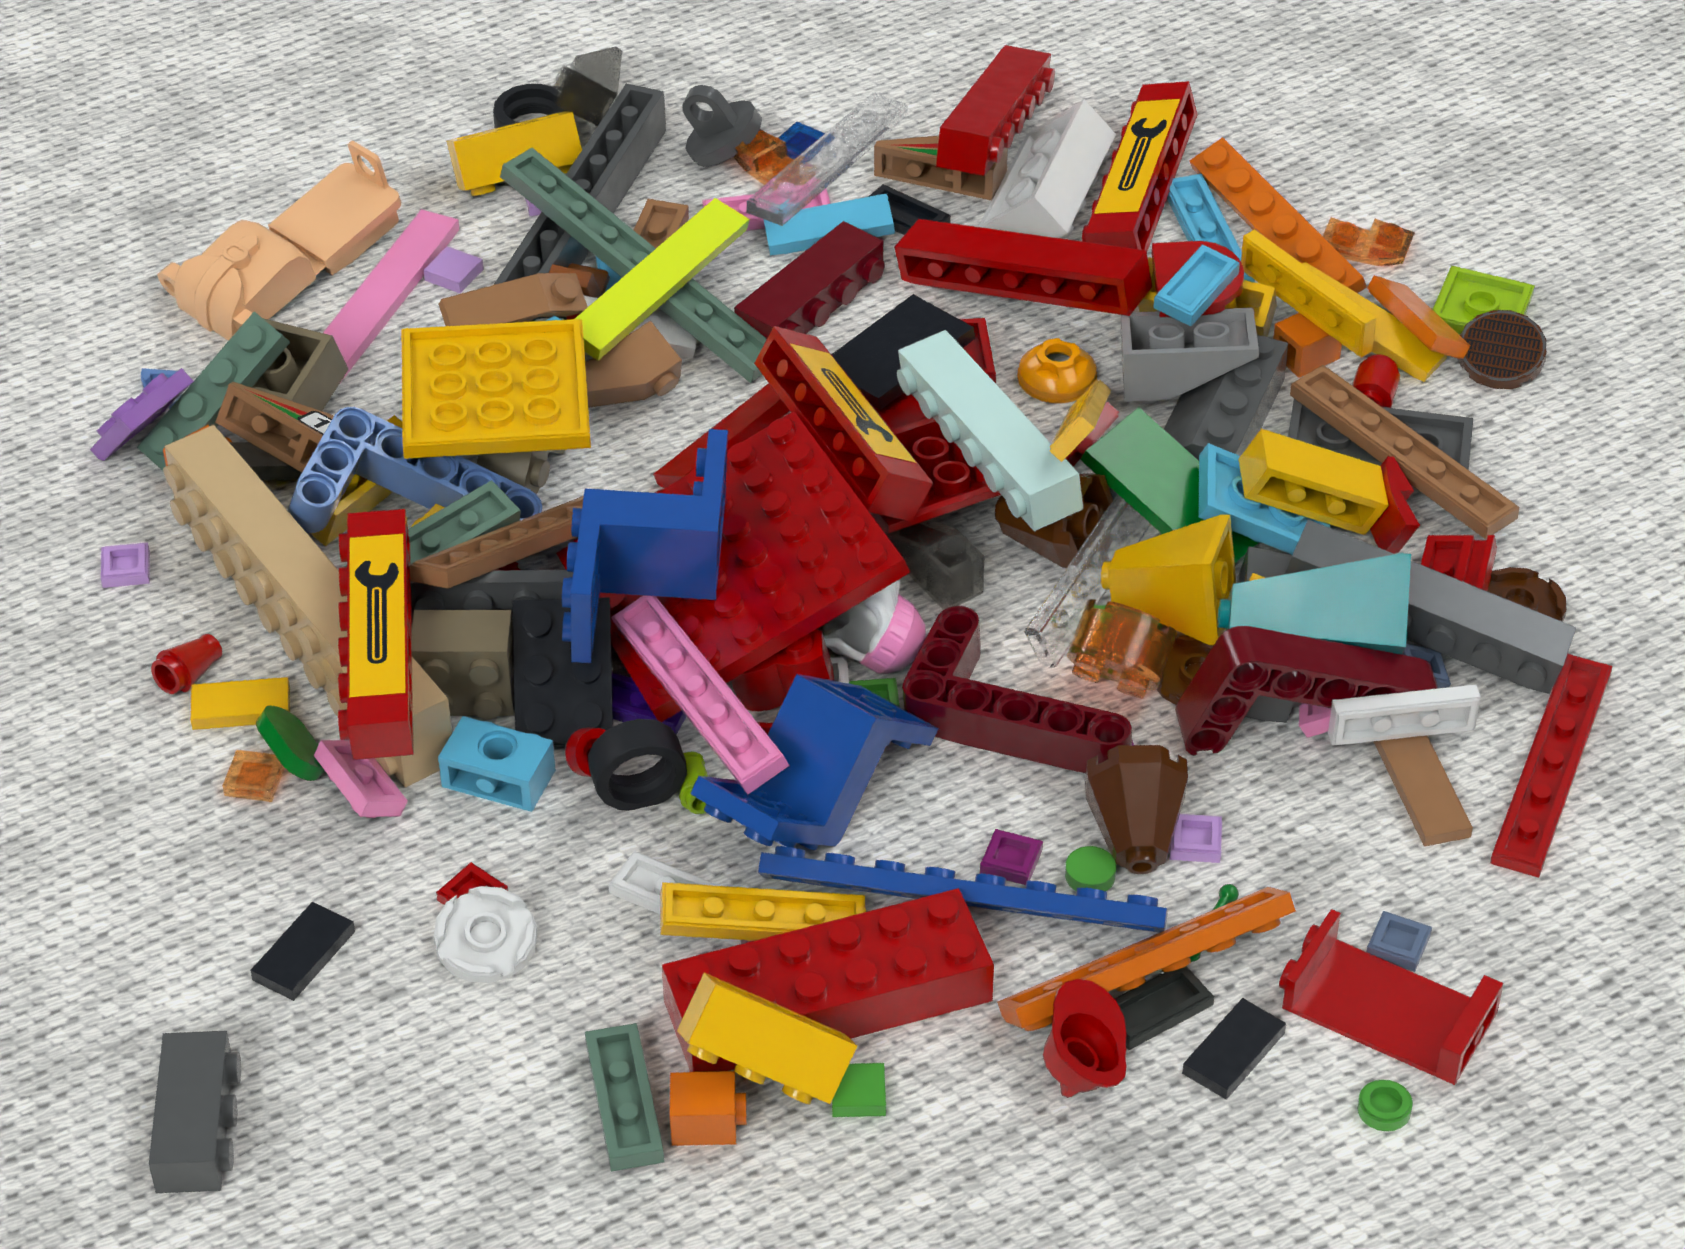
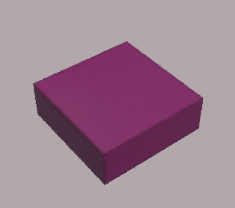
(1011, 856)

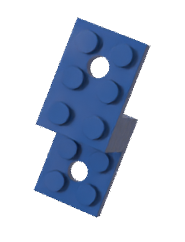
(645, 545)
(832, 746)

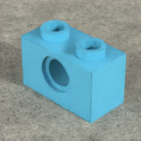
(497, 763)

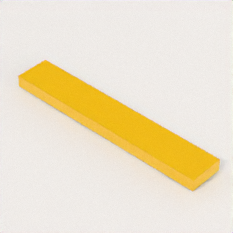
(1080, 420)

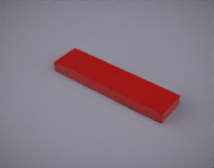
(741, 424)

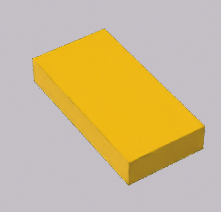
(236, 701)

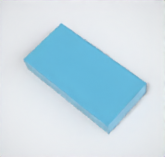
(1196, 285)

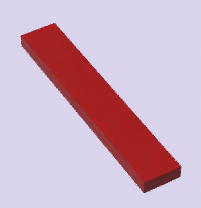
(1551, 766)

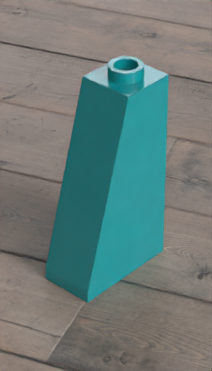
(1341, 603)

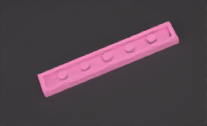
(390, 283)
(700, 693)

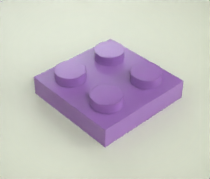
(139, 412)

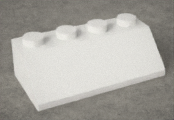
(1051, 175)

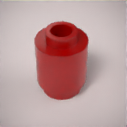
(1378, 379)

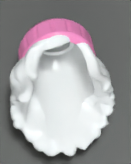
(878, 632)

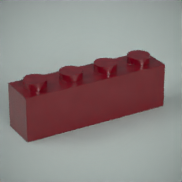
(816, 282)

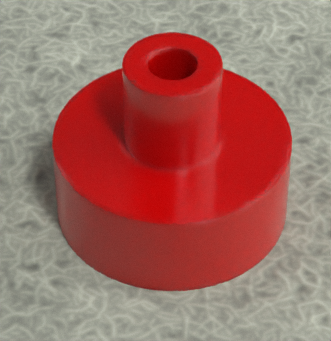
(579, 748)

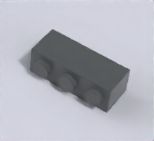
(194, 1112)

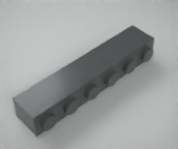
(1456, 615)

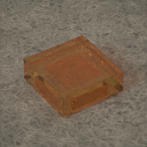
(253, 776)

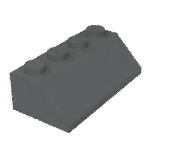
(1232, 406)

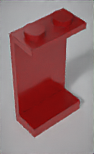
(1387, 1004)

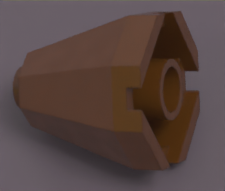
(1065, 537)
(1137, 803)

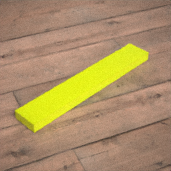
(659, 276)

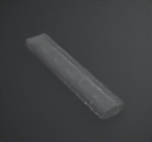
(826, 159)
(1059, 615)

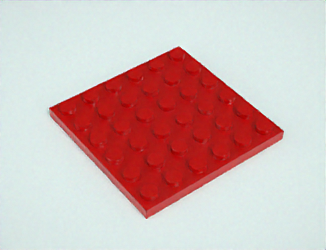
(789, 558)

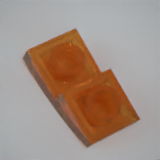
(763, 156)
(1380, 246)

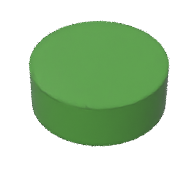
(1090, 868)
(1385, 1105)

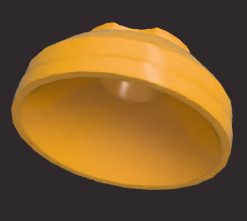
(1055, 380)

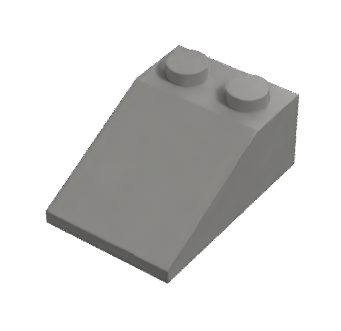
(1171, 357)

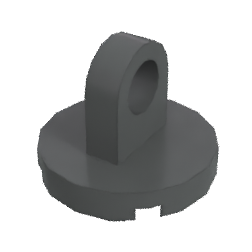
(719, 130)

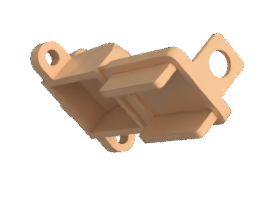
(266, 267)

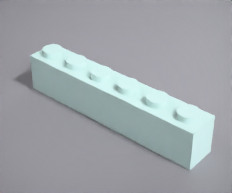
(989, 430)

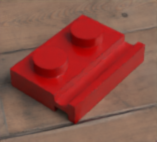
(1461, 557)

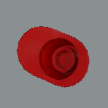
(1085, 1039)

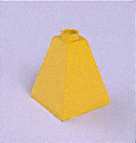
(1177, 576)

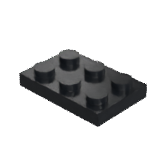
(549, 689)

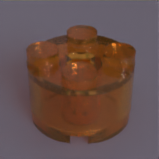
(1120, 647)

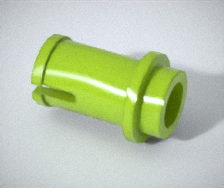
(695, 768)

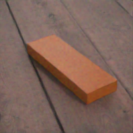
(1418, 317)

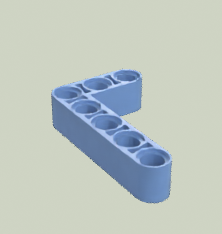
(374, 450)

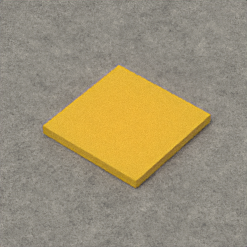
(494, 389)

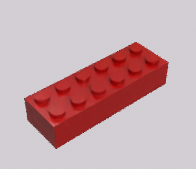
(853, 970)

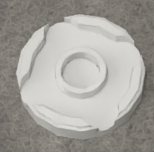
(485, 935)

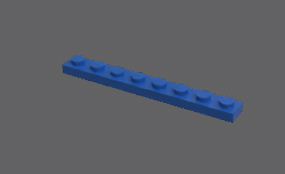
(986, 892)

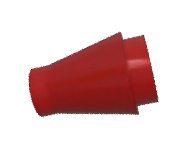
(185, 663)

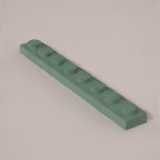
(623, 249)

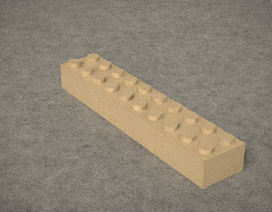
(285, 579)

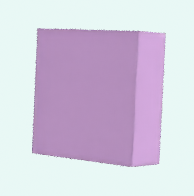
(453, 269)
(125, 565)
(1197, 839)

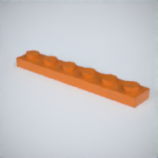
(1270, 212)
(1163, 951)

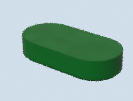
(290, 742)

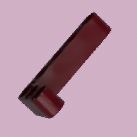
(1289, 668)
(997, 716)

